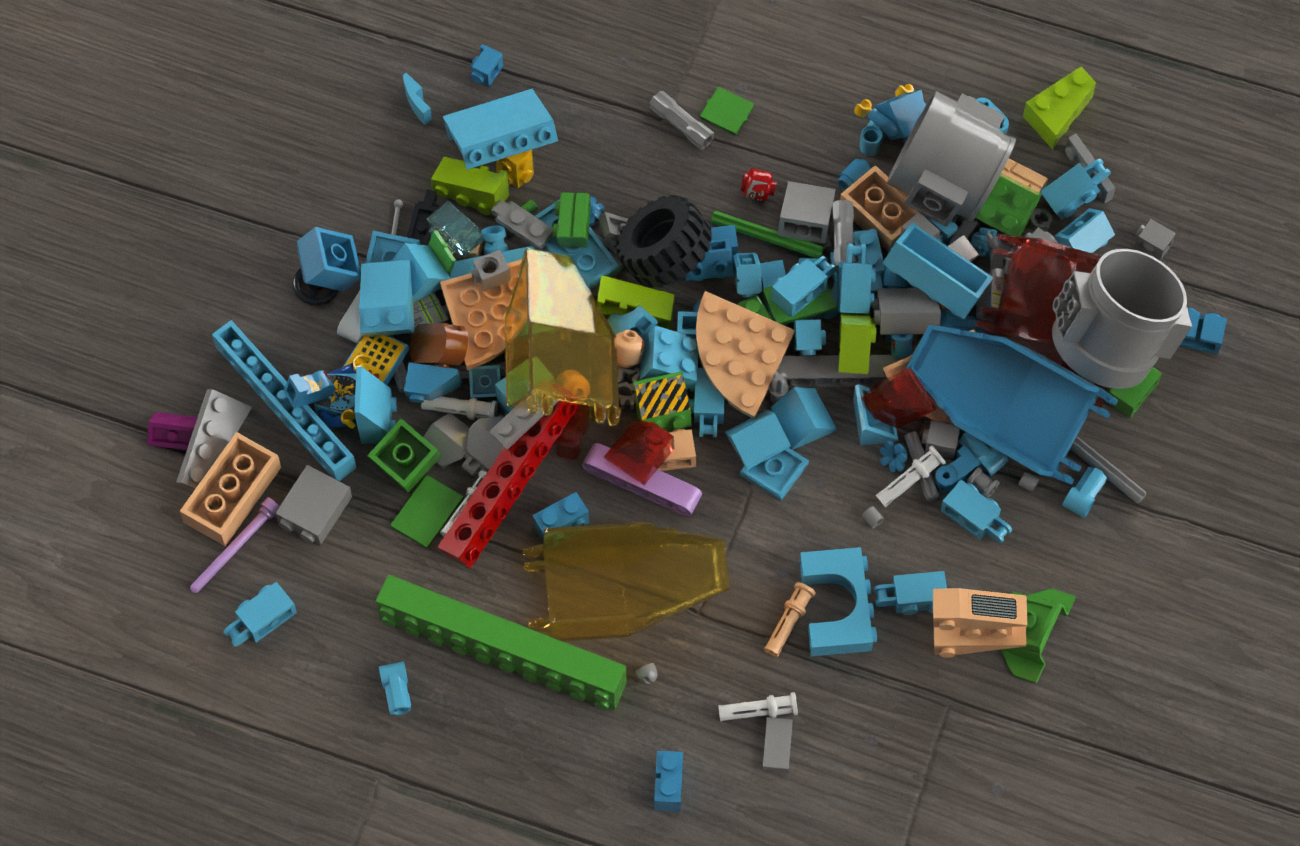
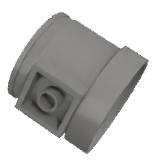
(952, 158)
(1120, 318)

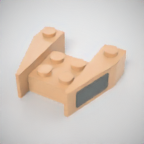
(977, 621)

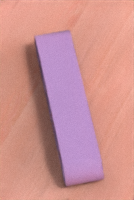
(660, 488)

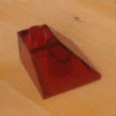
(898, 399)
(641, 450)

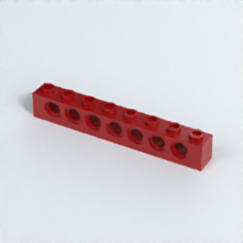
(502, 487)

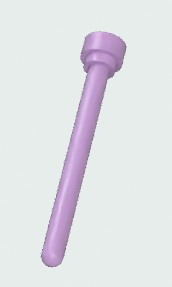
(267, 511)

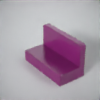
(170, 430)

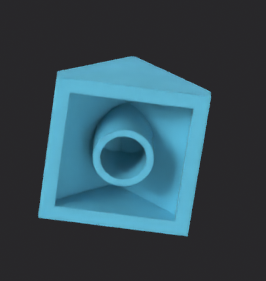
(425, 269)
(803, 416)
(869, 429)
(758, 438)

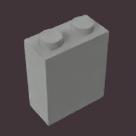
(806, 212)
(904, 311)
(313, 505)

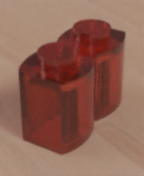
(570, 441)

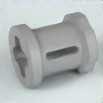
(983, 483)

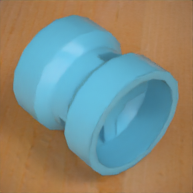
(494, 239)

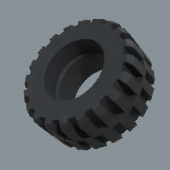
(664, 241)

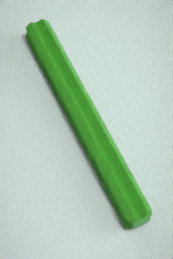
(767, 235)

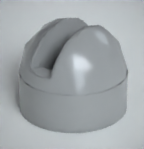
(647, 673)

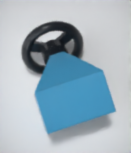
(326, 261)

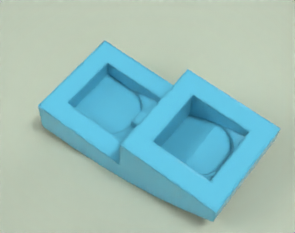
(415, 98)

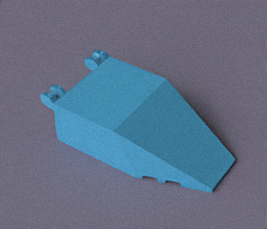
(1007, 395)

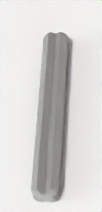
(1113, 474)

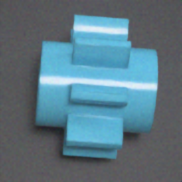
(979, 241)

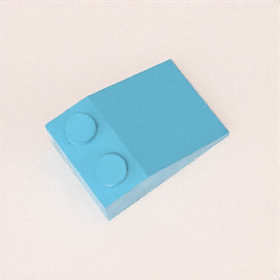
(386, 299)
(373, 407)

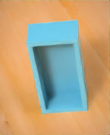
(937, 270)

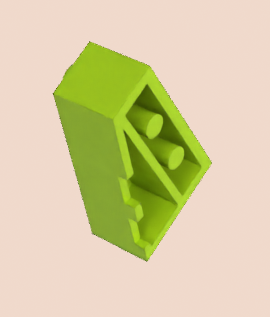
(1058, 106)
(470, 186)
(625, 297)
(855, 336)

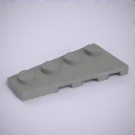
(215, 426)

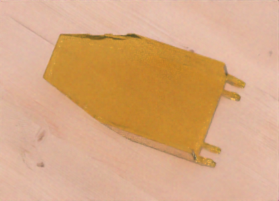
(559, 341)
(623, 577)

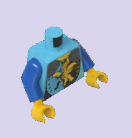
(340, 406)

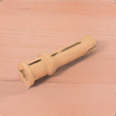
(794, 609)

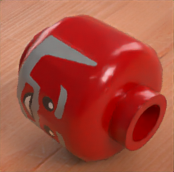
(758, 185)

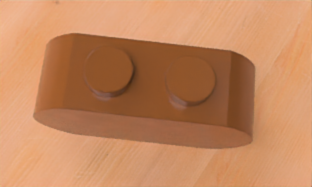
(439, 344)

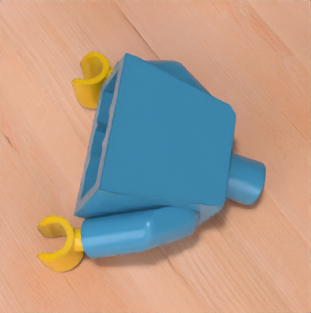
(897, 114)

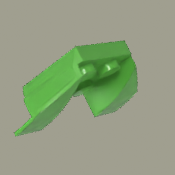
(1041, 616)

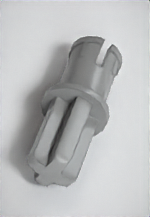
(778, 387)

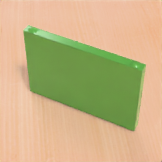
(820, 305)
(427, 511)

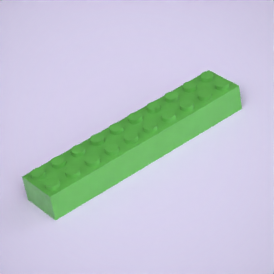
(501, 643)

